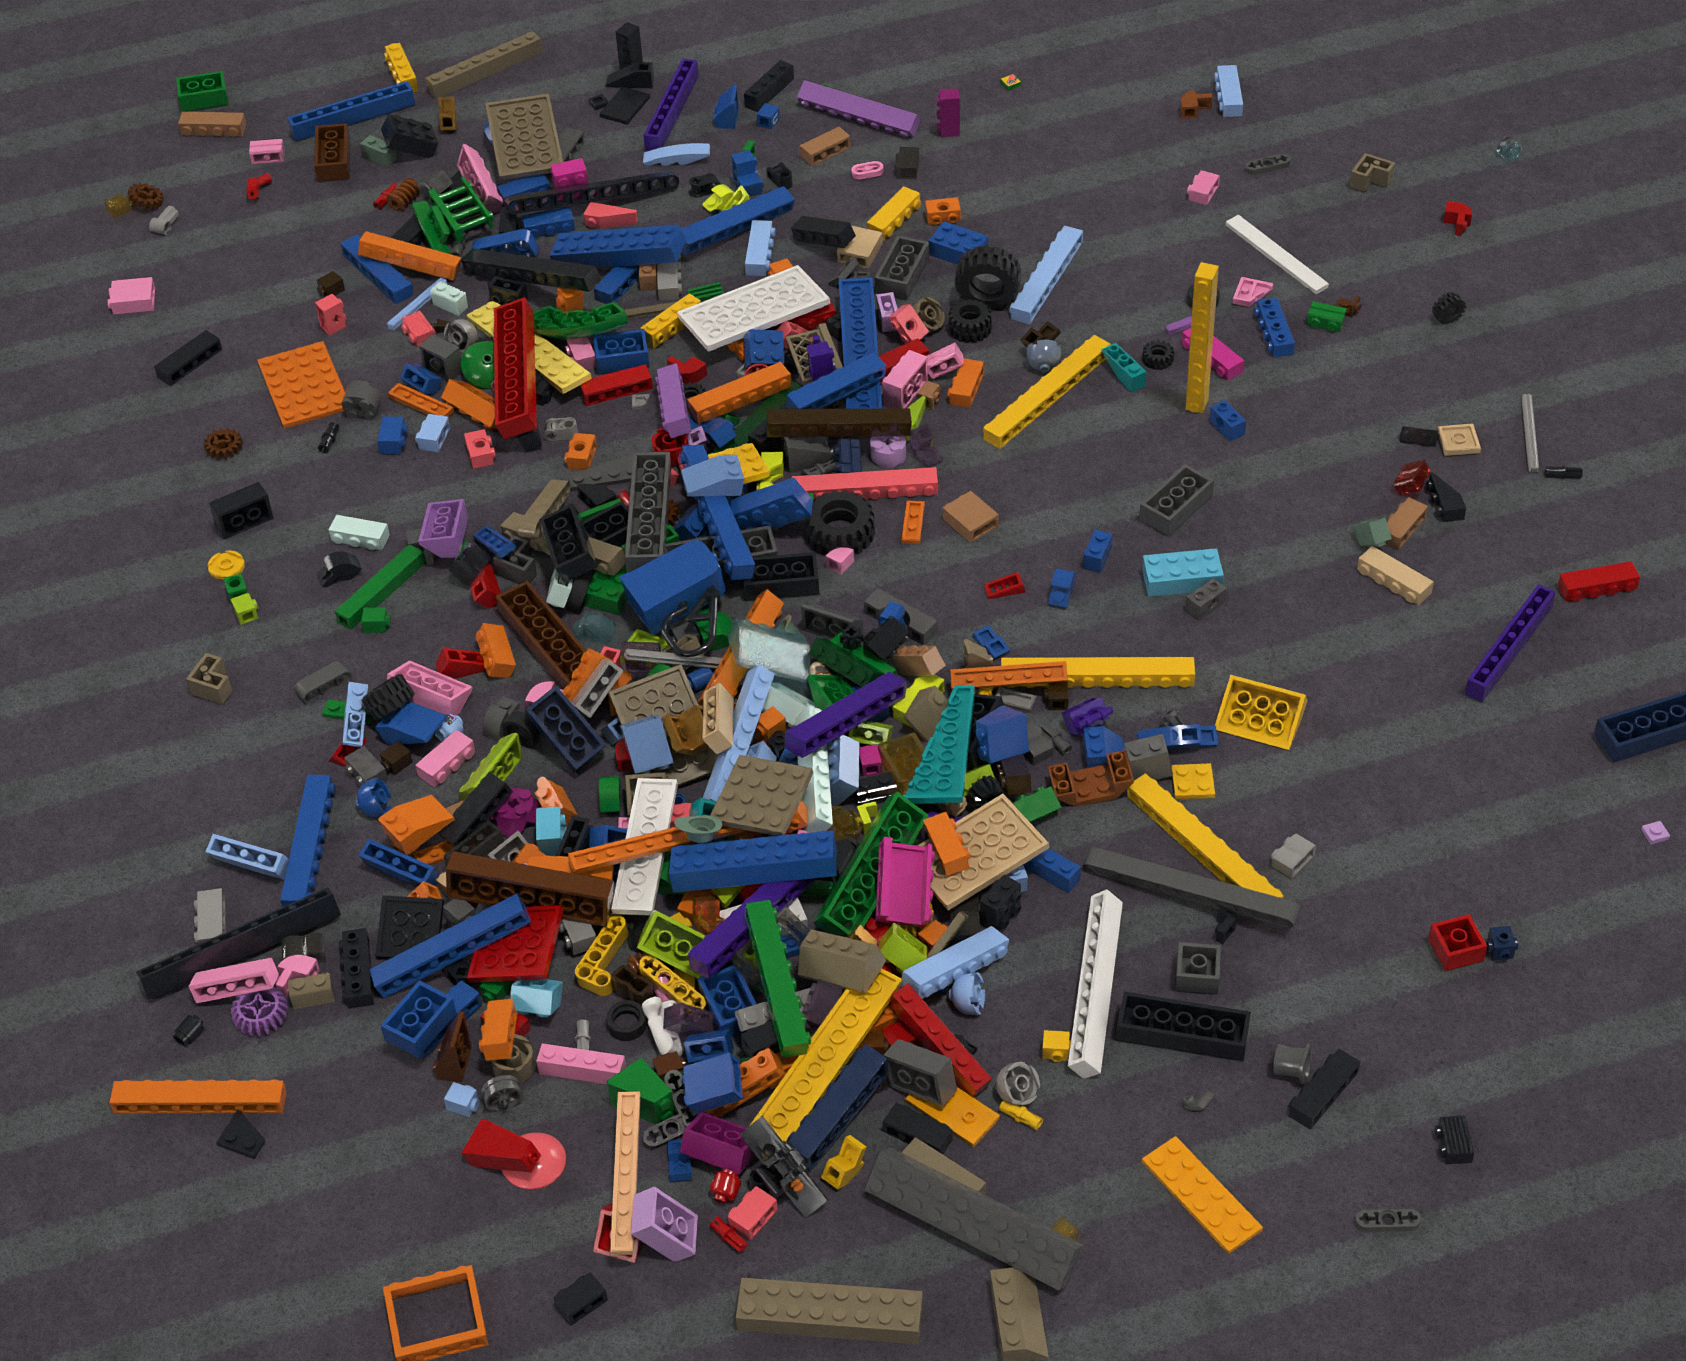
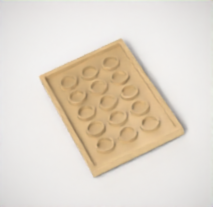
(997, 843)

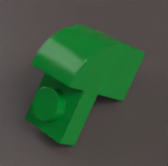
(610, 794)

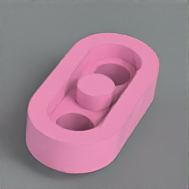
(867, 170)

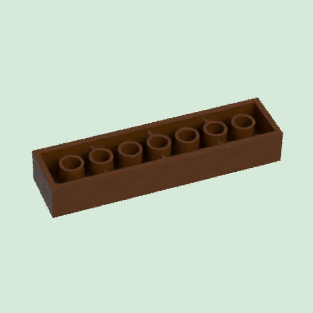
(541, 631)
(494, 880)

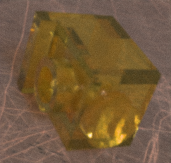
(118, 205)

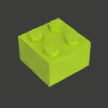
(901, 948)

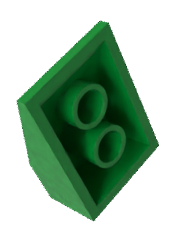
(828, 689)

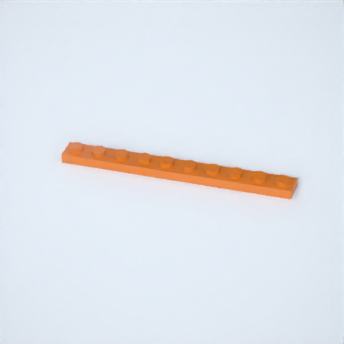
(635, 848)

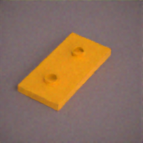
(961, 1113)

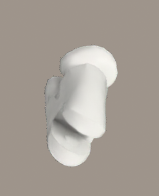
(666, 1040)

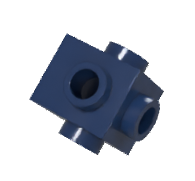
(1501, 943)

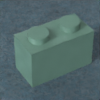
(377, 151)
(1372, 532)

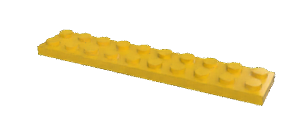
(827, 1055)

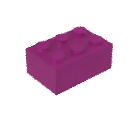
(716, 1143)

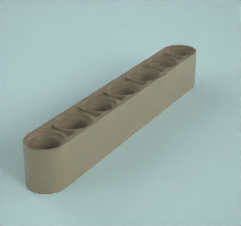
(546, 503)

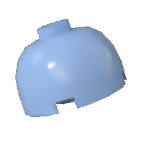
(968, 990)

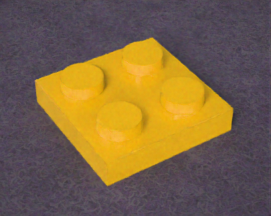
(1193, 781)

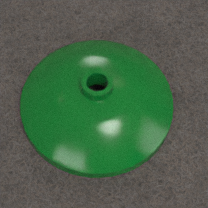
(475, 368)

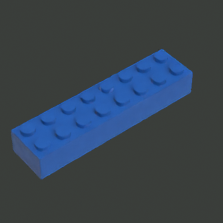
(620, 246)
(753, 861)

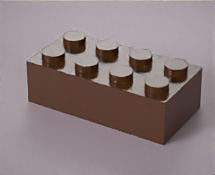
(332, 152)

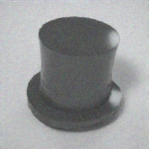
(1292, 1062)

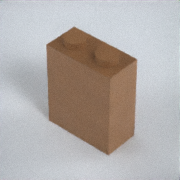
(970, 516)

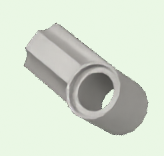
(163, 223)

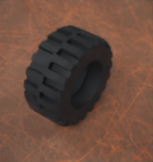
(988, 261)
(840, 507)

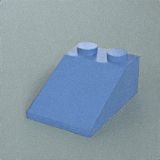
(714, 477)

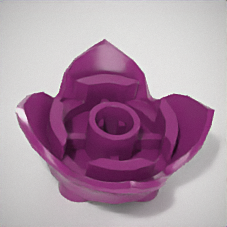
(516, 812)

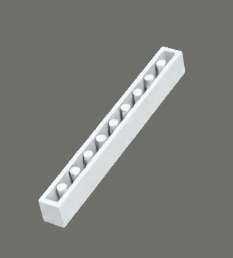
(1095, 985)

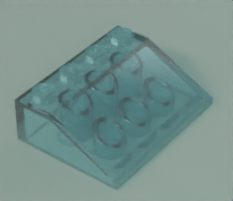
(771, 648)

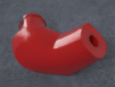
(254, 184)

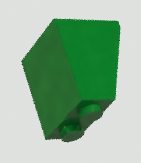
(655, 1097)

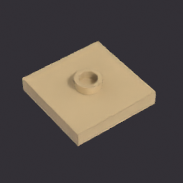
(1458, 439)

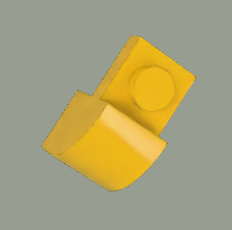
(846, 1164)

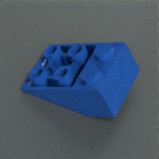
(410, 724)

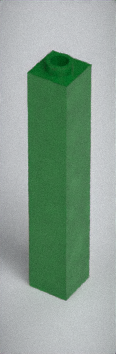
(380, 586)

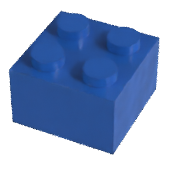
(763, 347)

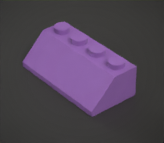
(444, 528)

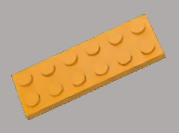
(1202, 1195)

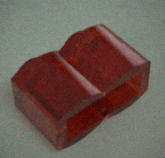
(1412, 477)

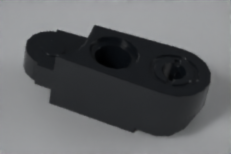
(508, 221)

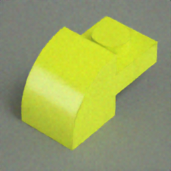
(719, 198)

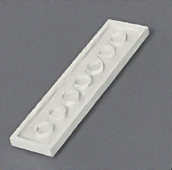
(640, 877)

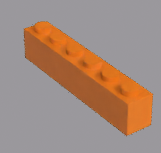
(409, 255)
(739, 393)

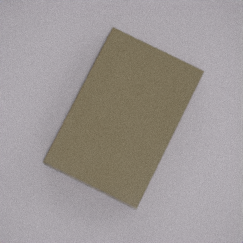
(949, 934)

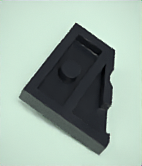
(241, 1137)

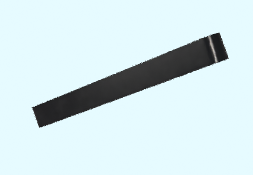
(584, 190)

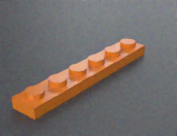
(1010, 675)

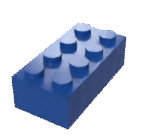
(772, 506)

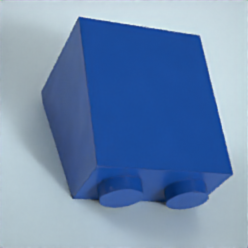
(1002, 734)

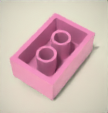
(905, 380)

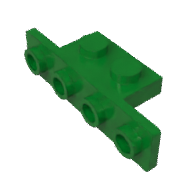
(433, 225)

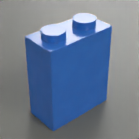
(712, 1083)

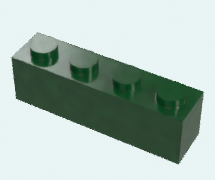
(844, 662)

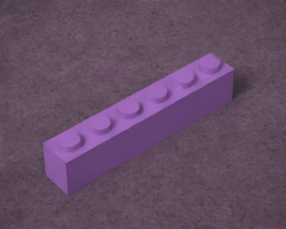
(672, 401)

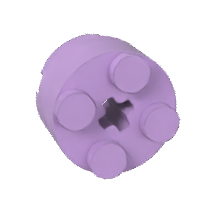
(888, 450)

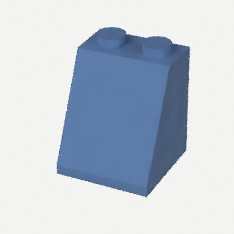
(647, 744)

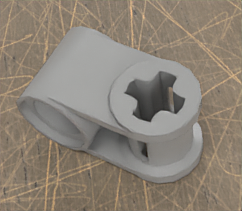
(561, 428)

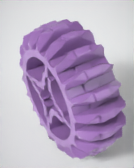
(251, 1019)

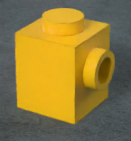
(1056, 1045)

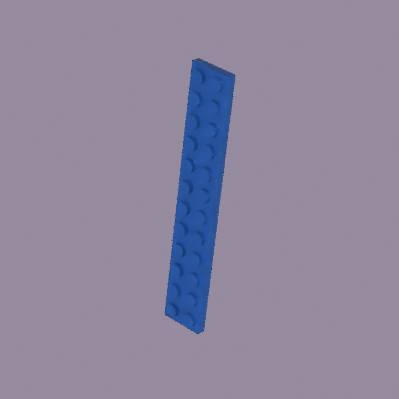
(859, 335)

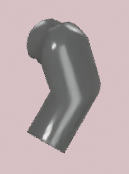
(1198, 1104)

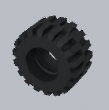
(970, 320)
(388, 697)

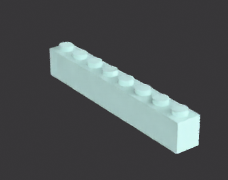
(817, 794)

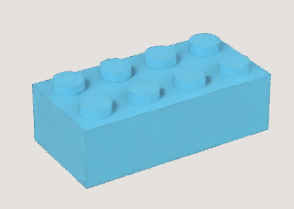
(1180, 571)

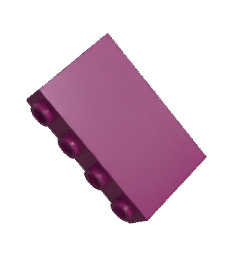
(904, 884)

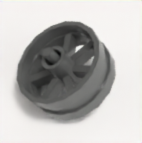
(501, 1091)

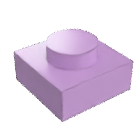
(1655, 832)

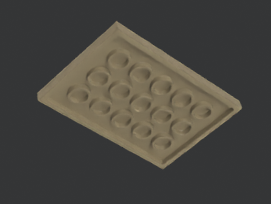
(524, 136)
(662, 695)

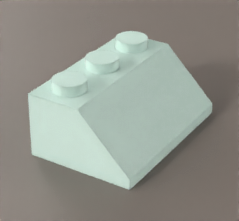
(786, 702)

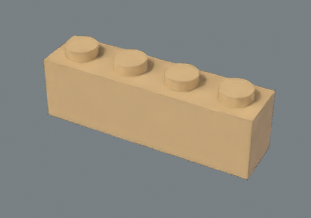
(1395, 575)
(718, 718)

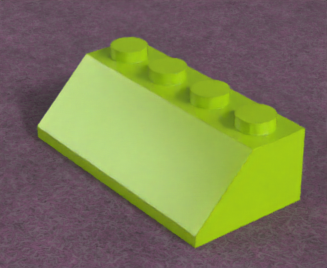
(500, 762)
(669, 941)

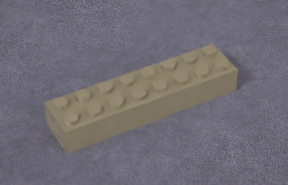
(829, 1310)

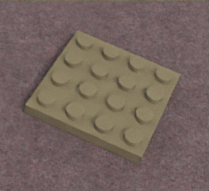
(762, 795)

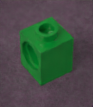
(235, 586)

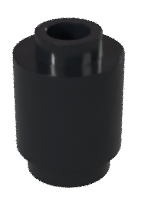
(188, 1030)

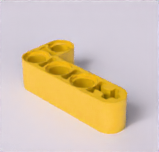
(615, 934)

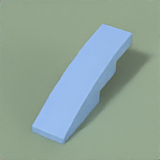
(679, 153)

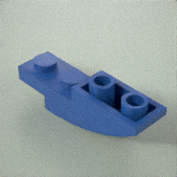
(1184, 736)

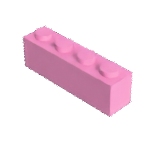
(233, 980)
(578, 1063)

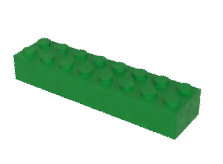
(856, 890)

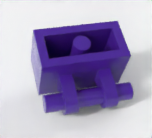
(820, 358)
(1086, 714)

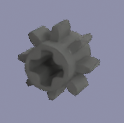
(1173, 718)

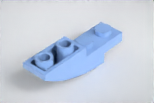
(354, 715)

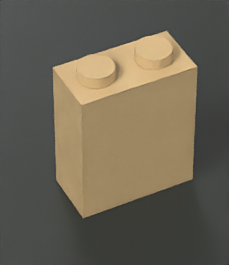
(862, 247)

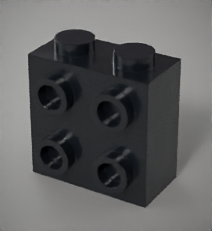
(1000, 903)

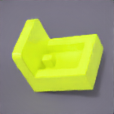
(866, 811)

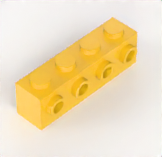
(400, 65)
(667, 322)

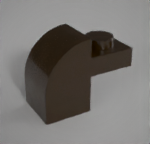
(1046, 332)

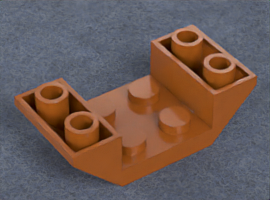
(1092, 783)

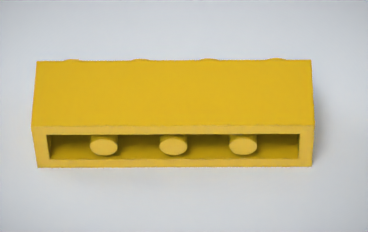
(895, 212)

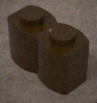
(630, 985)

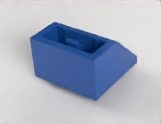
(692, 525)

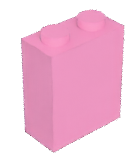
(132, 295)

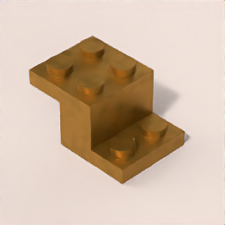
(686, 731)

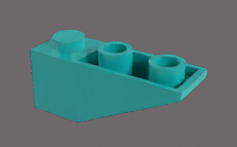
(1125, 367)

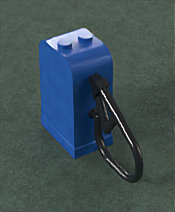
(676, 588)

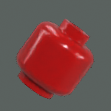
(725, 1186)

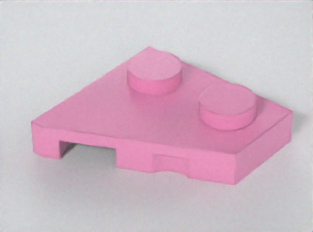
(1250, 291)

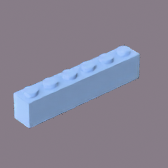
(955, 961)

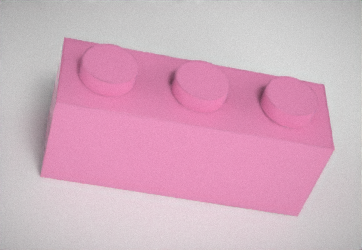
(445, 758)

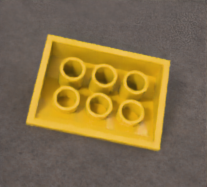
(1260, 712)

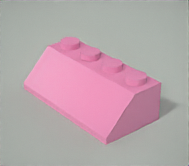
(473, 169)
(433, 688)

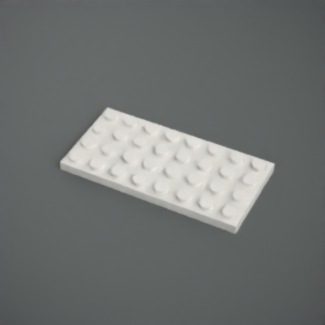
(753, 307)

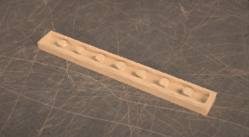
(625, 1172)

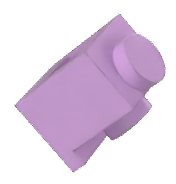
(698, 437)

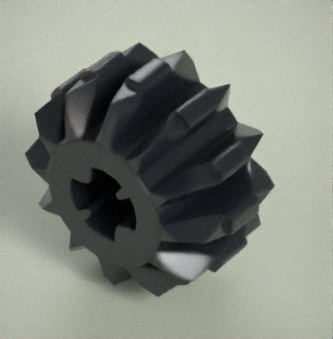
(984, 790)

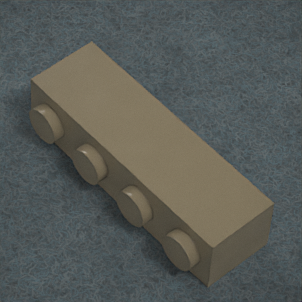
(927, 1155)

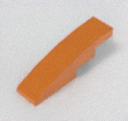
(562, 863)

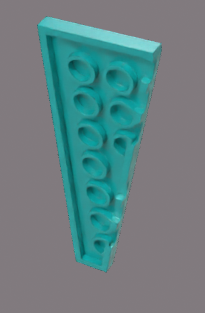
(945, 758)

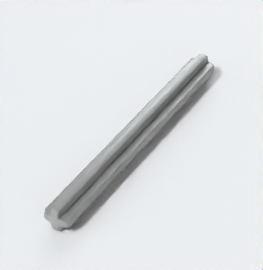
(1530, 435)
(671, 658)

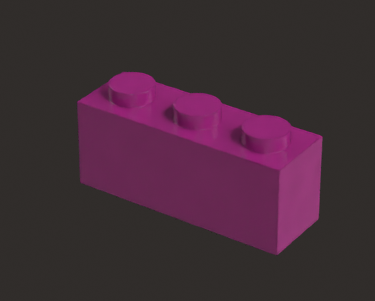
(948, 112)

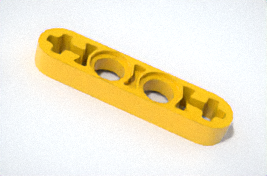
(675, 982)

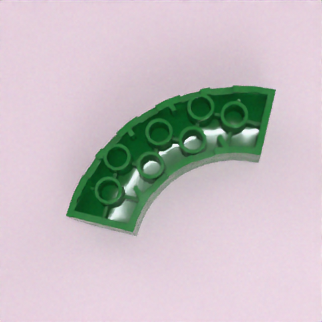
(578, 323)

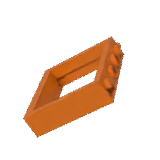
(445, 1345)

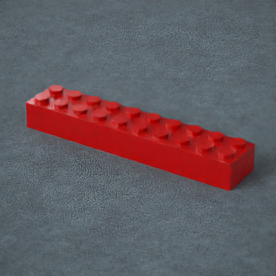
(514, 368)

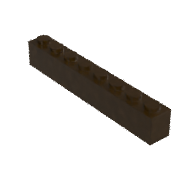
(838, 422)

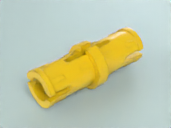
(1021, 1114)

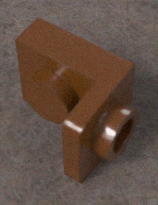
(1351, 306)

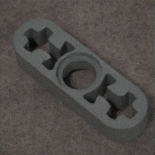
(1277, 162)
(1392, 1213)

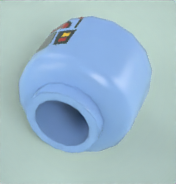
(449, 725)

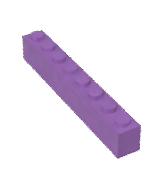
(858, 108)

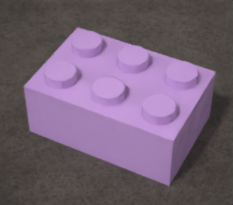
(664, 1224)

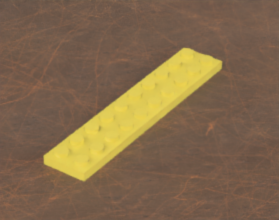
(549, 361)

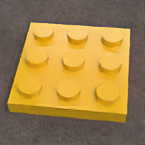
(750, 462)

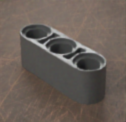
(321, 681)

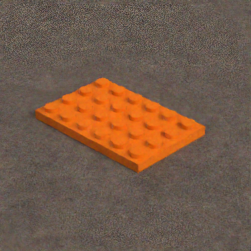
(303, 384)

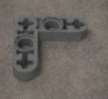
(679, 1119)

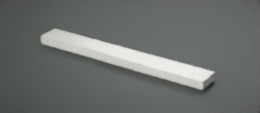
(1277, 254)

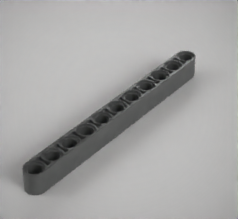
(1192, 887)

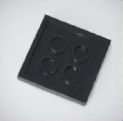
(407, 923)

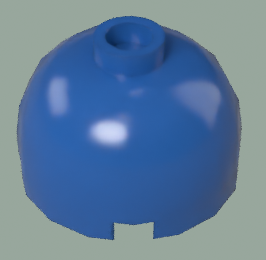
(371, 797)

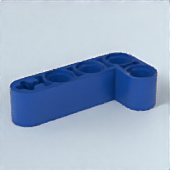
(512, 242)

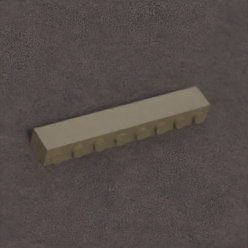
(484, 65)
(608, 557)

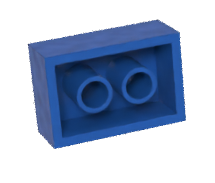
(953, 241)
(620, 350)
(724, 995)
(418, 1018)

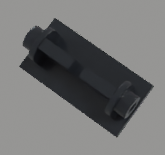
(1418, 436)

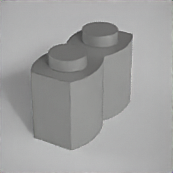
(1293, 855)

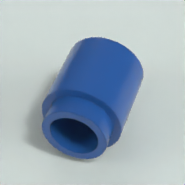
(699, 678)

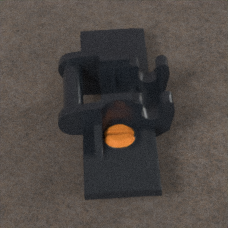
(789, 1163)

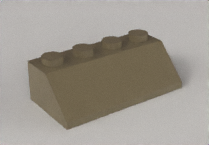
(839, 960)
(1018, 1315)

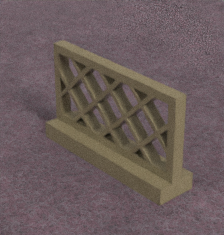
(804, 338)

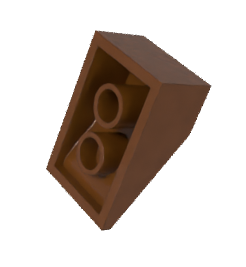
(453, 1051)

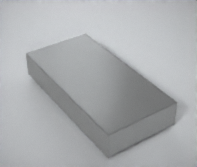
(1016, 699)

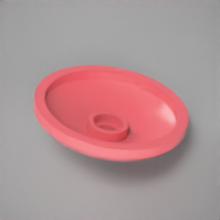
(548, 1166)

